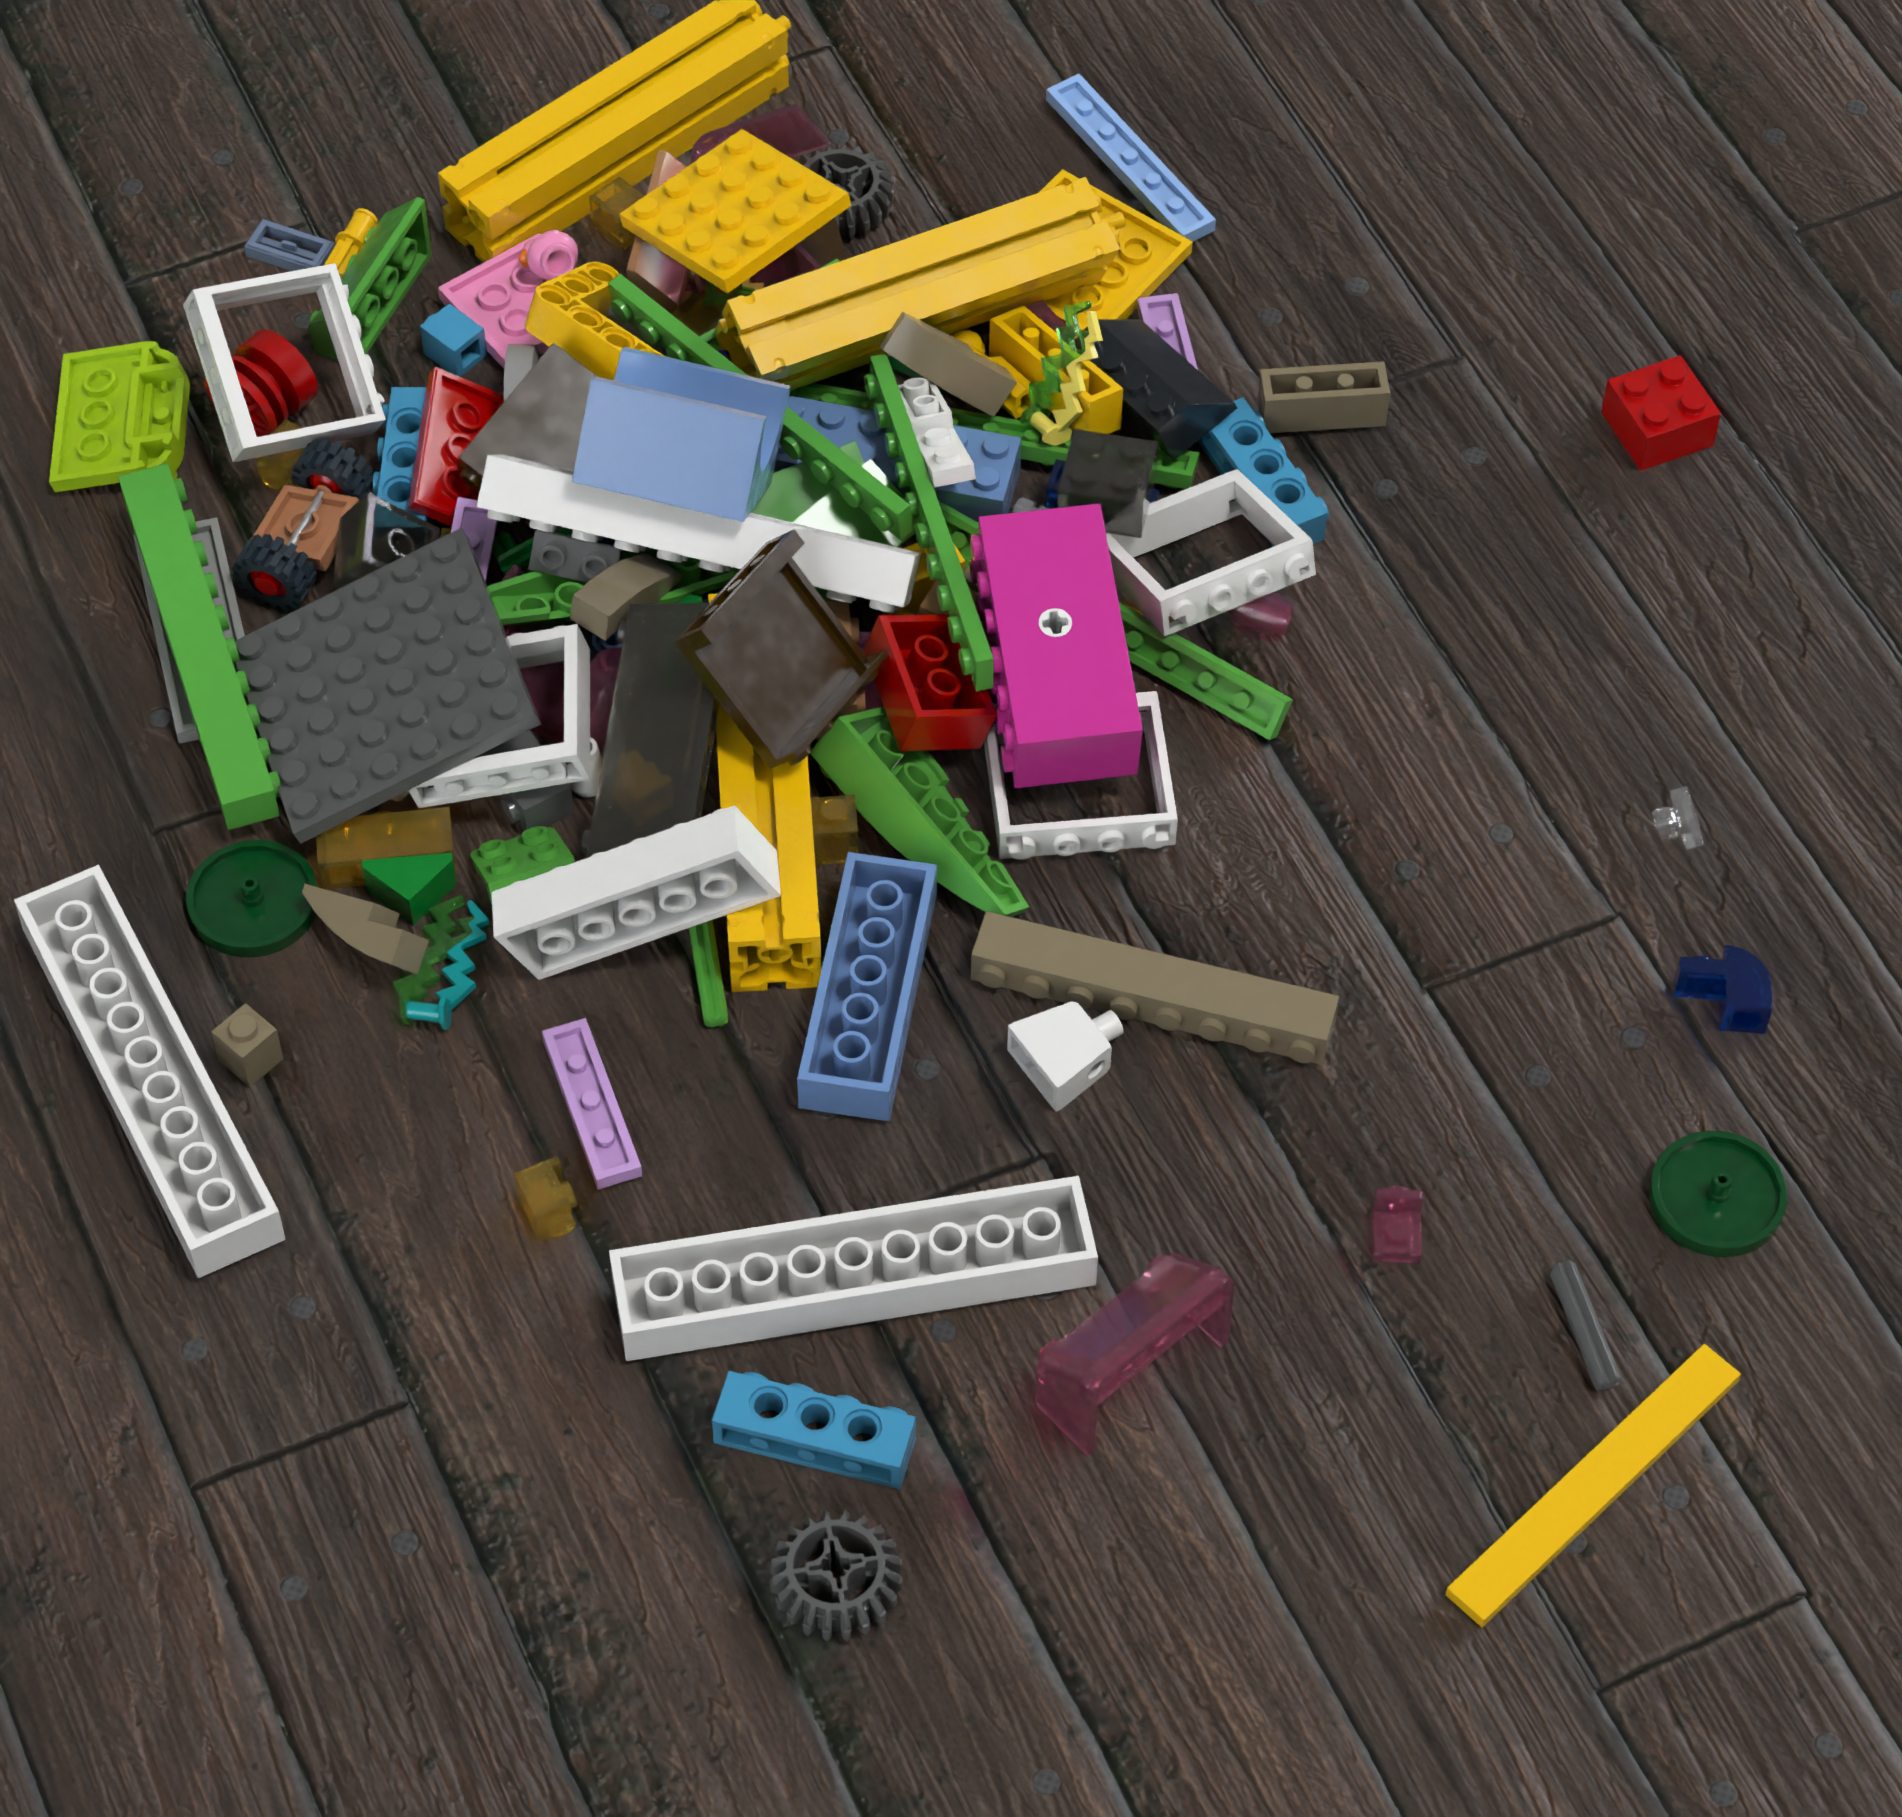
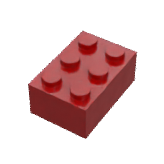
(924, 685)

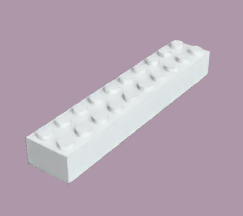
(828, 559)
(150, 1072)
(853, 1268)

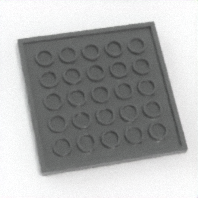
(384, 685)

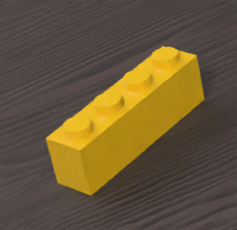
(1026, 339)

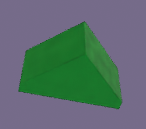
(410, 882)

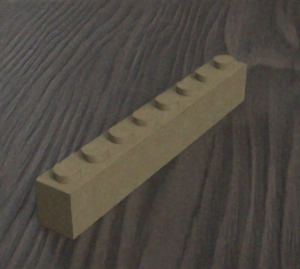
(1154, 988)

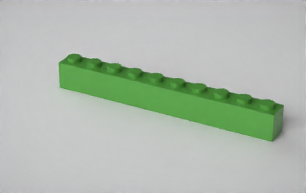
(199, 646)

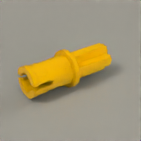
(351, 239)

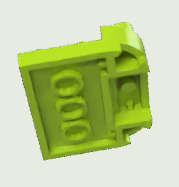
(118, 415)

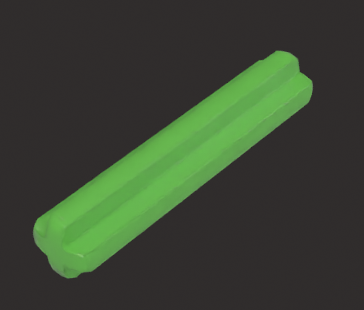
(708, 974)

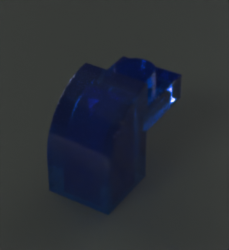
(1736, 981)

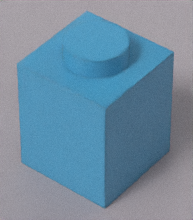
(453, 340)

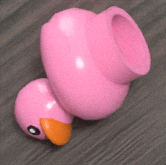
(550, 254)

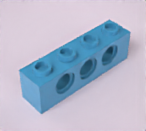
(1247, 445)
(399, 447)
(829, 1449)

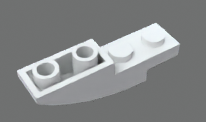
(933, 427)

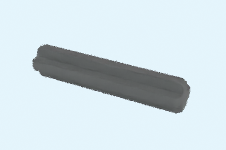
(1585, 1325)

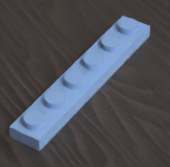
(1130, 158)

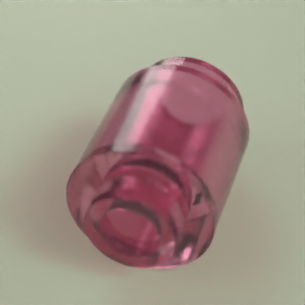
(1264, 615)

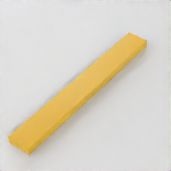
(1592, 1485)

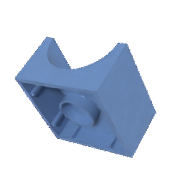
(682, 434)

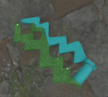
(411, 987)

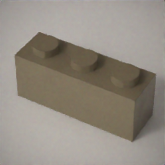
(1324, 397)

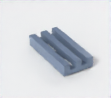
(285, 253)

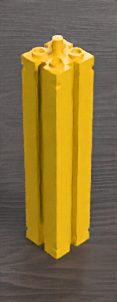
(614, 124)
(941, 277)
(782, 935)

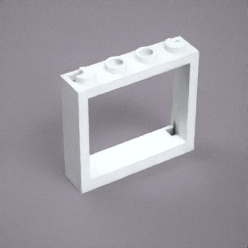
(222, 378)
(1226, 587)
(537, 765)
(1089, 834)

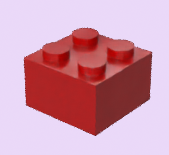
(1660, 412)

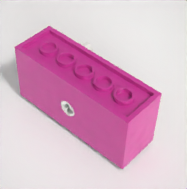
(1056, 646)

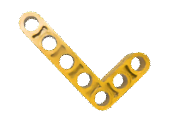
(573, 315)

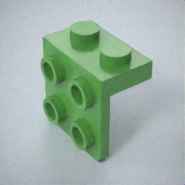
(520, 858)

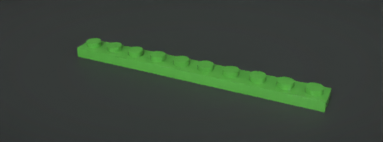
(797, 437)
(1170, 473)
(931, 528)
(1175, 658)

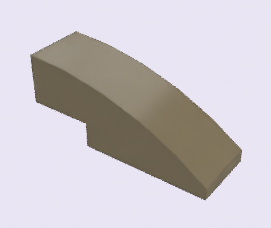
(949, 363)
(608, 595)
(368, 928)

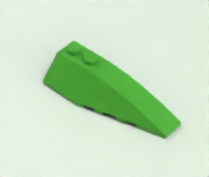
(548, 598)
(912, 809)

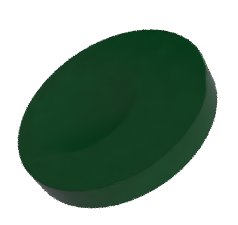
(251, 898)
(1718, 1193)

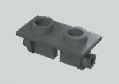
(571, 557)

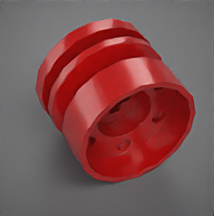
(272, 379)

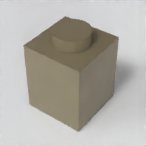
(247, 1045)

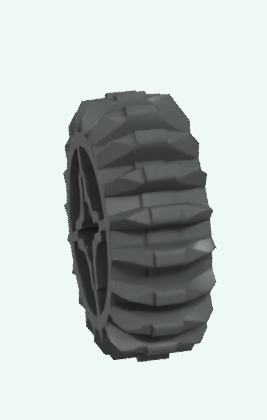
(865, 181)
(873, 1564)

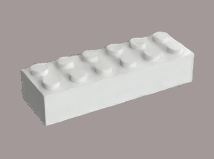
(636, 893)

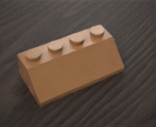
(650, 268)

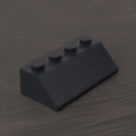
(1160, 387)

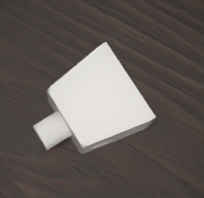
(1063, 1050)

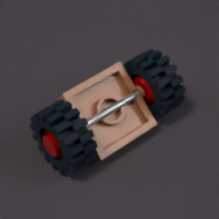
(302, 526)

